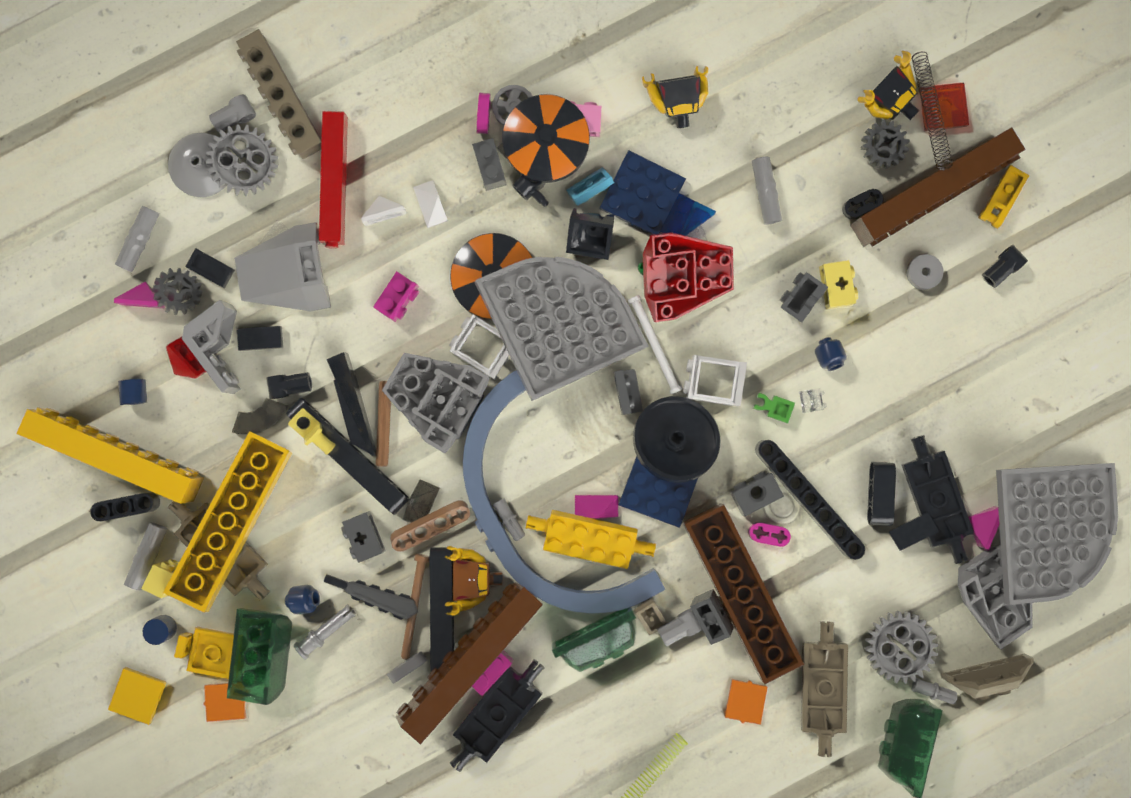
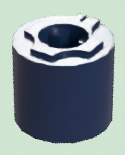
(132, 391)
(159, 629)

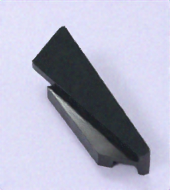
(351, 403)

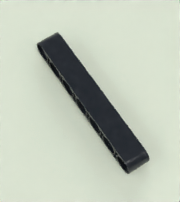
(354, 461)
(819, 504)
(440, 592)

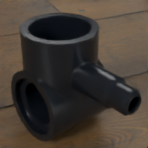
(528, 188)

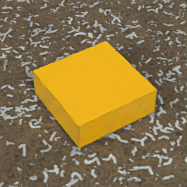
(183, 645)

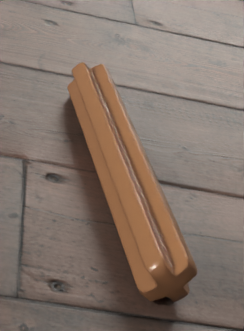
(383, 427)

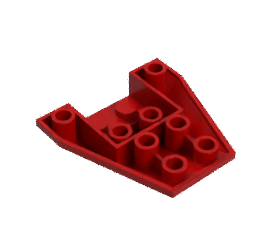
(684, 274)

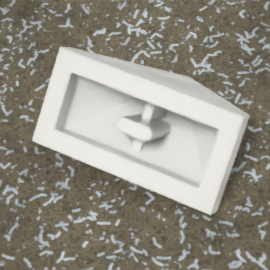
(430, 204)
(382, 210)

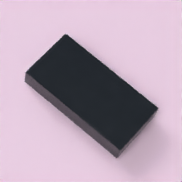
(210, 268)
(260, 338)
(914, 531)

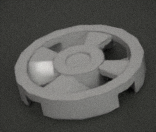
(501, 107)

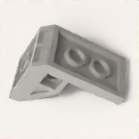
(208, 336)

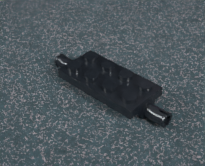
(937, 492)
(497, 714)

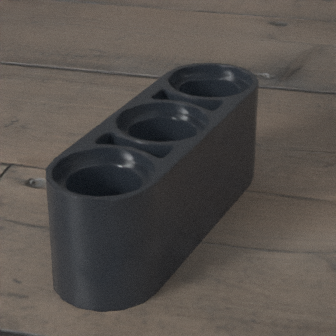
(881, 493)
(115, 509)

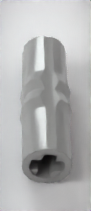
(766, 190)
(137, 238)
(145, 556)

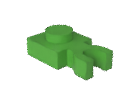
(777, 408)

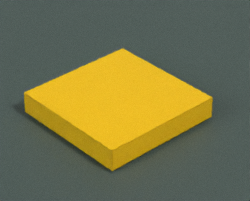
(211, 652)
(137, 695)

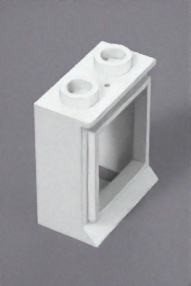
(458, 341)
(690, 386)

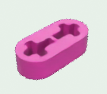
(483, 113)
(770, 529)

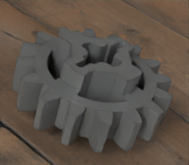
(888, 152)
(170, 298)

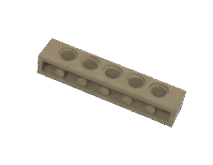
(255, 45)

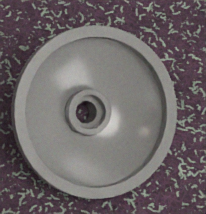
(194, 178)

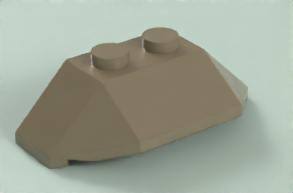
(991, 677)

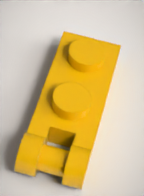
(1004, 196)

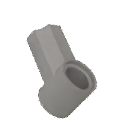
(236, 112)
(684, 625)

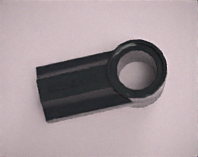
(1008, 262)
(282, 385)

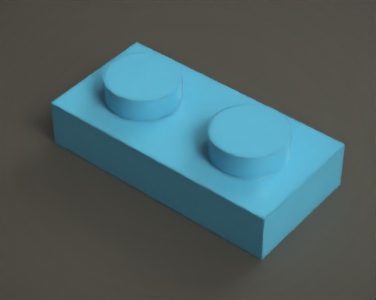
(590, 186)

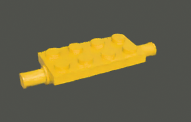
(590, 538)

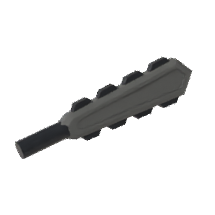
(386, 600)

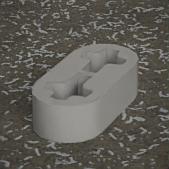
(407, 667)

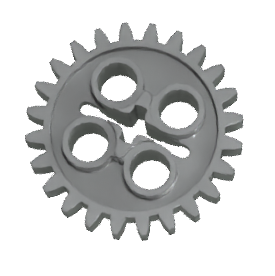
(229, 174)
(913, 631)

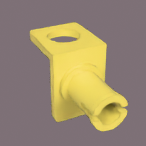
(312, 433)

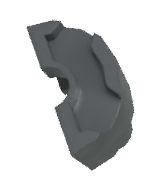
(803, 296)

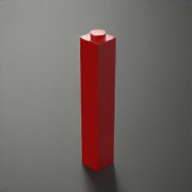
(333, 179)

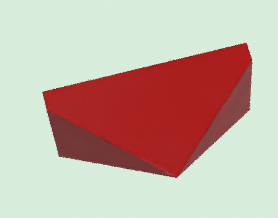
(183, 360)

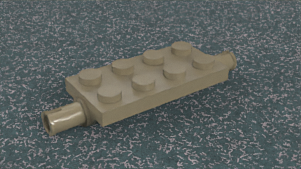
(247, 564)
(824, 688)

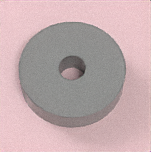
(934, 269)

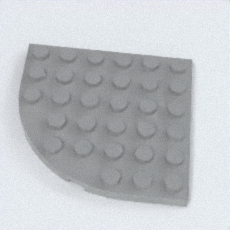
(559, 321)
(1054, 528)

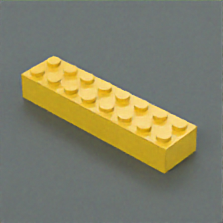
(110, 455)
(227, 522)

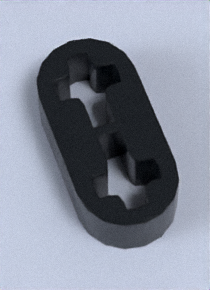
(865, 208)

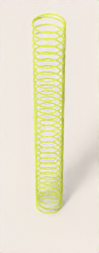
(660, 769)

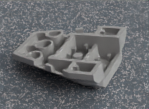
(436, 397)

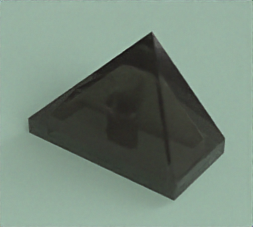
(421, 501)

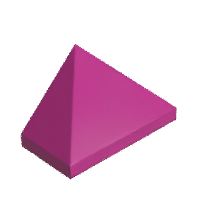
(138, 296)
(596, 506)
(985, 526)

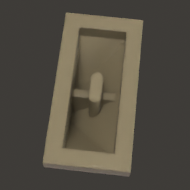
(650, 616)

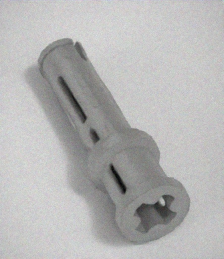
(316, 637)

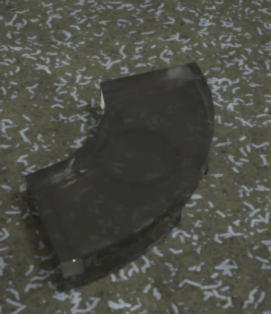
(260, 419)

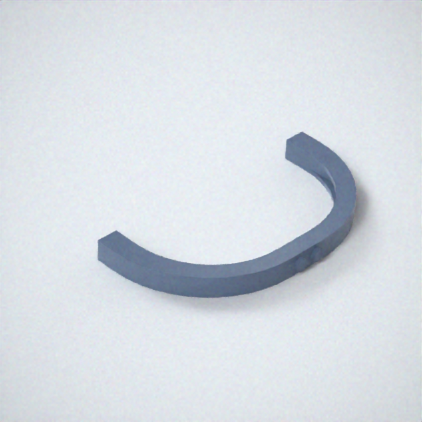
(574, 600)

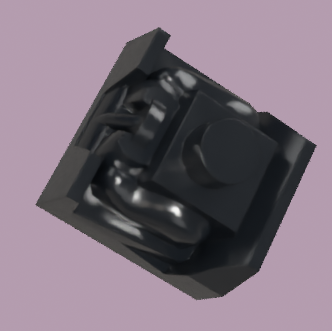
(590, 234)

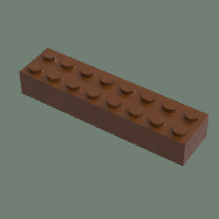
(938, 188)
(743, 593)
(467, 662)

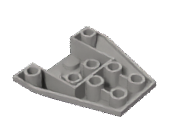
(285, 271)

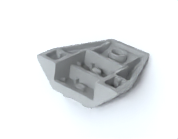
(983, 594)

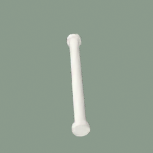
(635, 301)

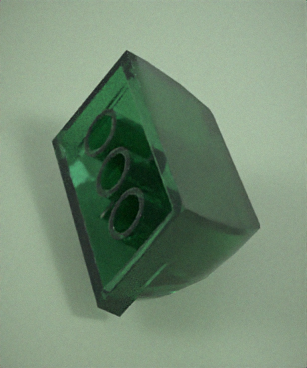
(598, 641)
(259, 656)
(909, 743)

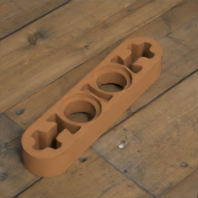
(431, 528)

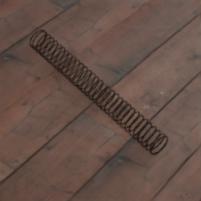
(921, 96)

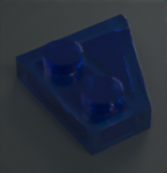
(686, 216)

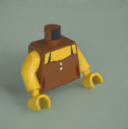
(470, 579)

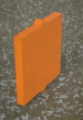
(746, 701)
(219, 706)

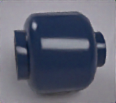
(830, 354)
(302, 599)

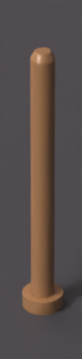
(416, 590)

